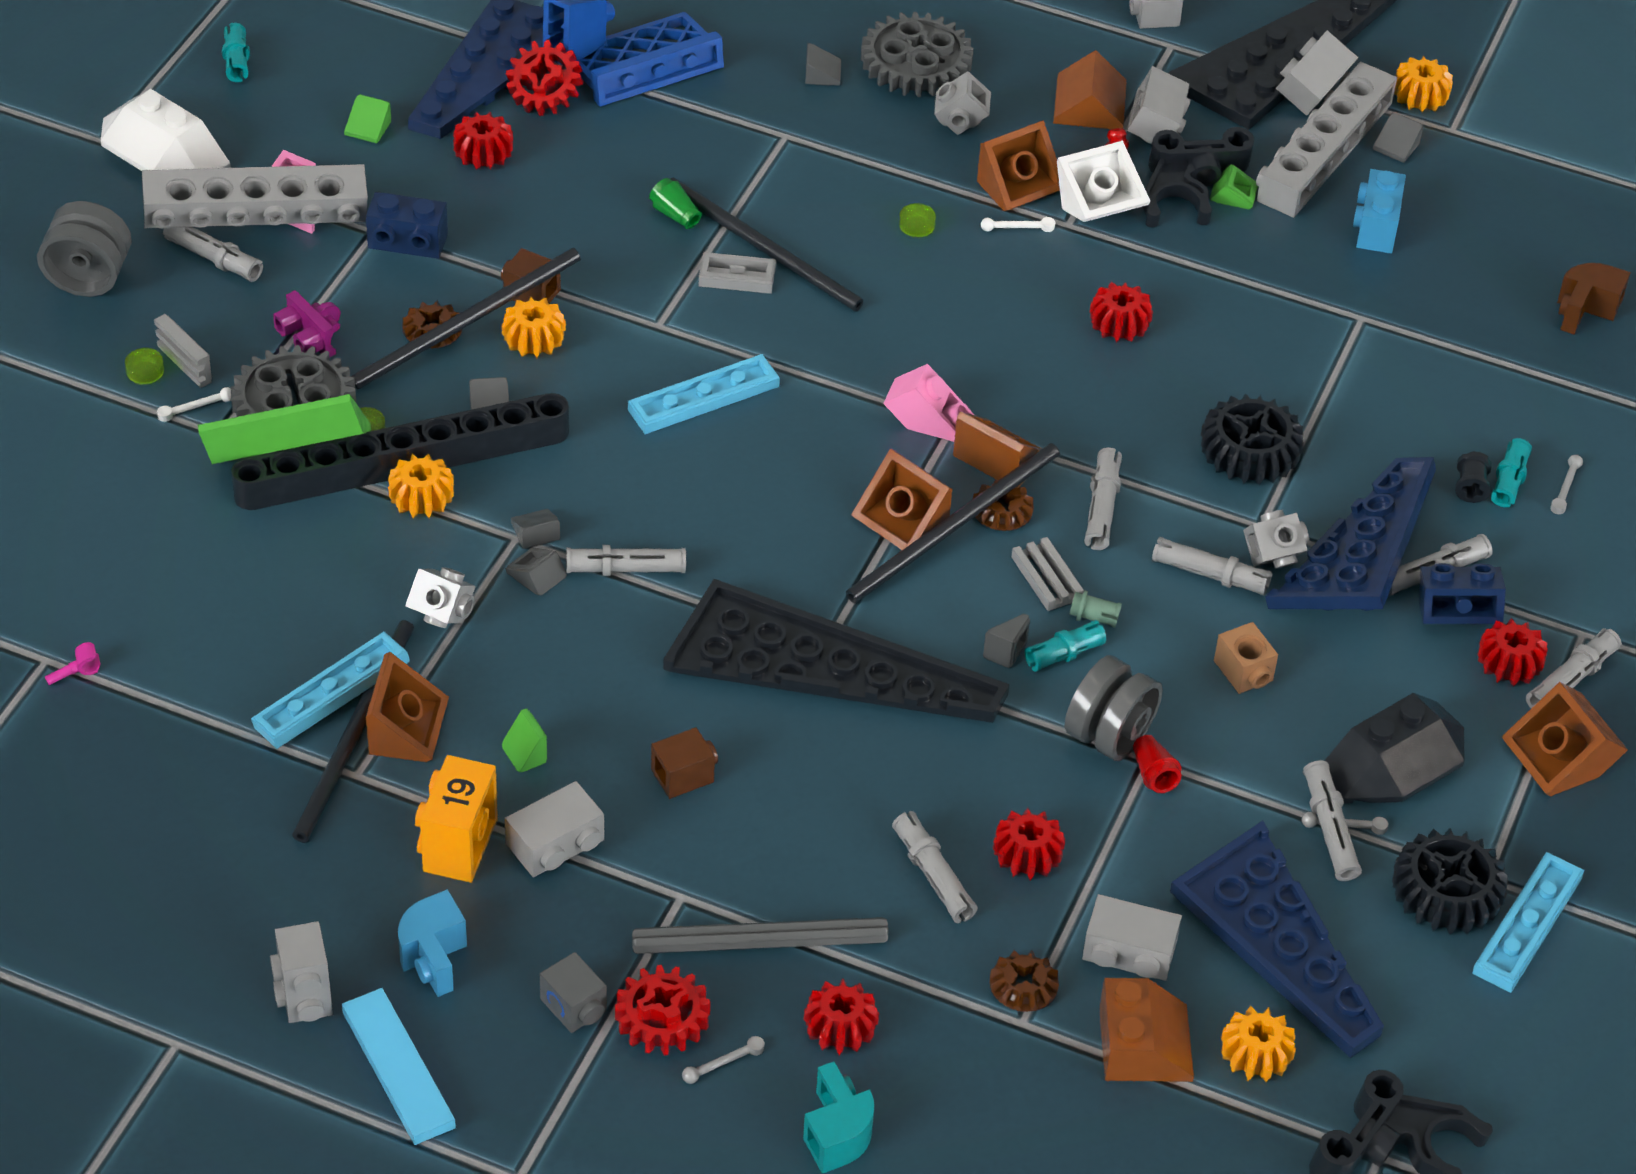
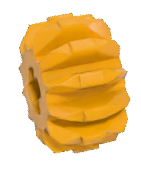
(1423, 84)
(533, 327)
(421, 486)
(1258, 1044)

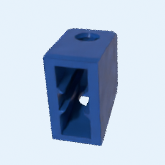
(577, 24)

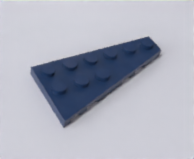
(1361, 554)
(1274, 928)

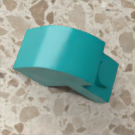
(845, 1123)

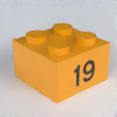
(457, 818)

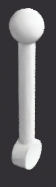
(1046, 224)
(166, 413)

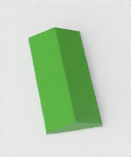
(283, 428)

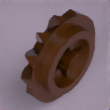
(415, 322)
(1018, 514)
(1024, 996)

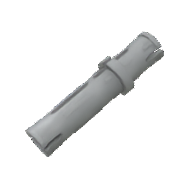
(224, 255)
(1103, 488)
(1455, 555)
(625, 560)
(1219, 568)
(1583, 661)
(1327, 804)
(926, 854)

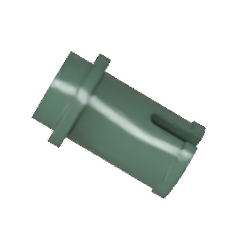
(1095, 609)

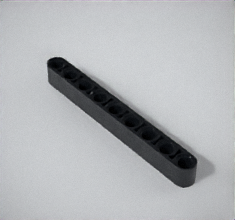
(370, 456)

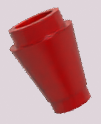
(1157, 766)

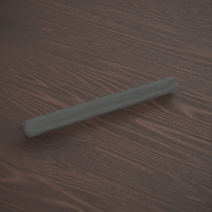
(760, 935)

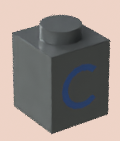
(573, 992)

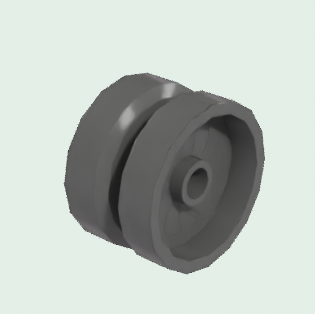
(84, 248)
(1113, 707)

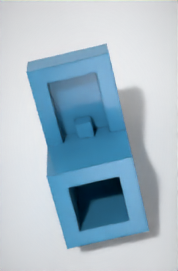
(427, 935)

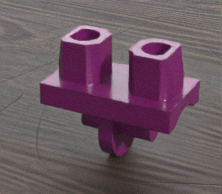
(313, 322)

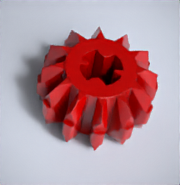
(483, 140)
(1121, 311)
(1512, 652)
(1029, 843)
(841, 1016)

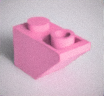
(925, 403)

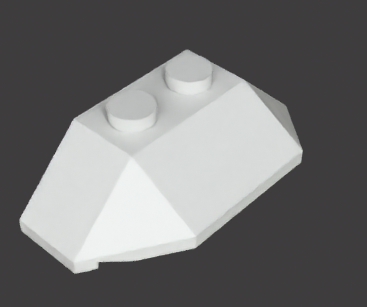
(160, 136)

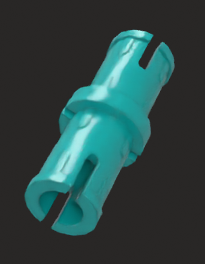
(235, 52)
(1511, 472)
(1065, 645)

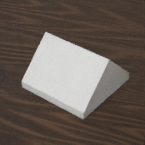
(1100, 182)

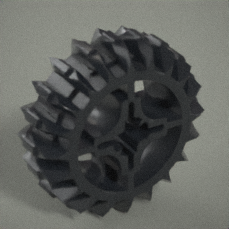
(1252, 439)
(1450, 881)

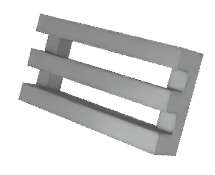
(737, 272)
(183, 350)
(1053, 571)

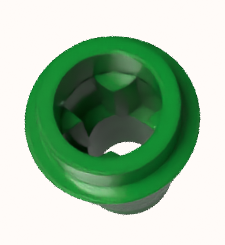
(674, 202)

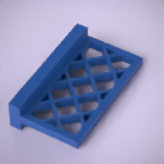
(659, 66)

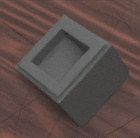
(822, 67)
(1399, 137)
(488, 391)
(536, 528)
(537, 570)
(1007, 641)

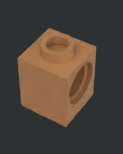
(1245, 657)

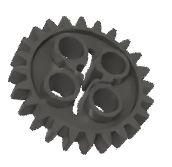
(916, 53)
(266, 382)

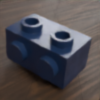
(407, 225)
(1461, 594)

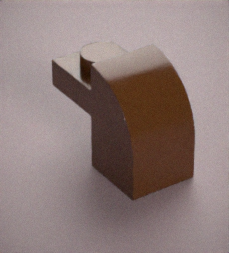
(1592, 290)

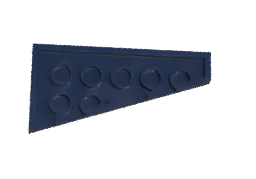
(478, 66)

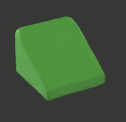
(368, 119)
(1234, 189)
(525, 742)

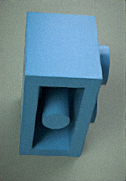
(1380, 210)

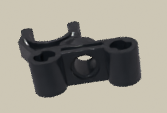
(1189, 166)
(1394, 1119)

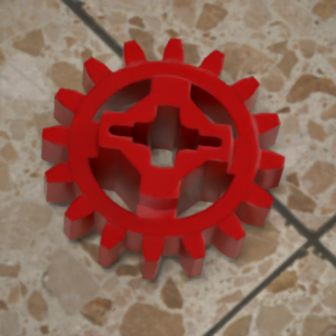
(534, 68)
(661, 1007)

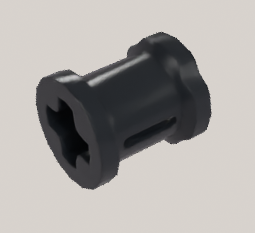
(1473, 481)

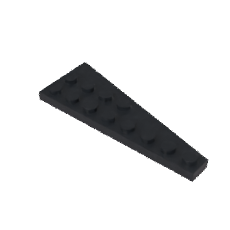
(1244, 74)
(778, 646)

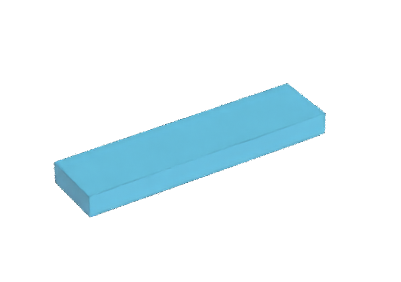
(703, 394)
(326, 691)
(1528, 922)
(398, 1066)

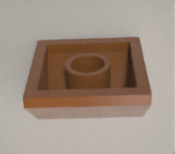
(1090, 94)
(1018, 166)
(990, 446)
(903, 501)
(404, 713)

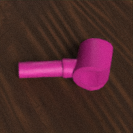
(86, 663)

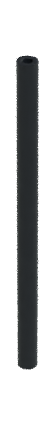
(773, 250)
(466, 318)
(952, 523)
(342, 752)

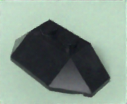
(1397, 752)

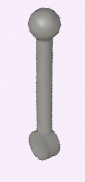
(1559, 504)
(1377, 825)
(754, 1046)

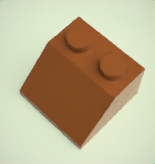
(1564, 741)
(1144, 1032)

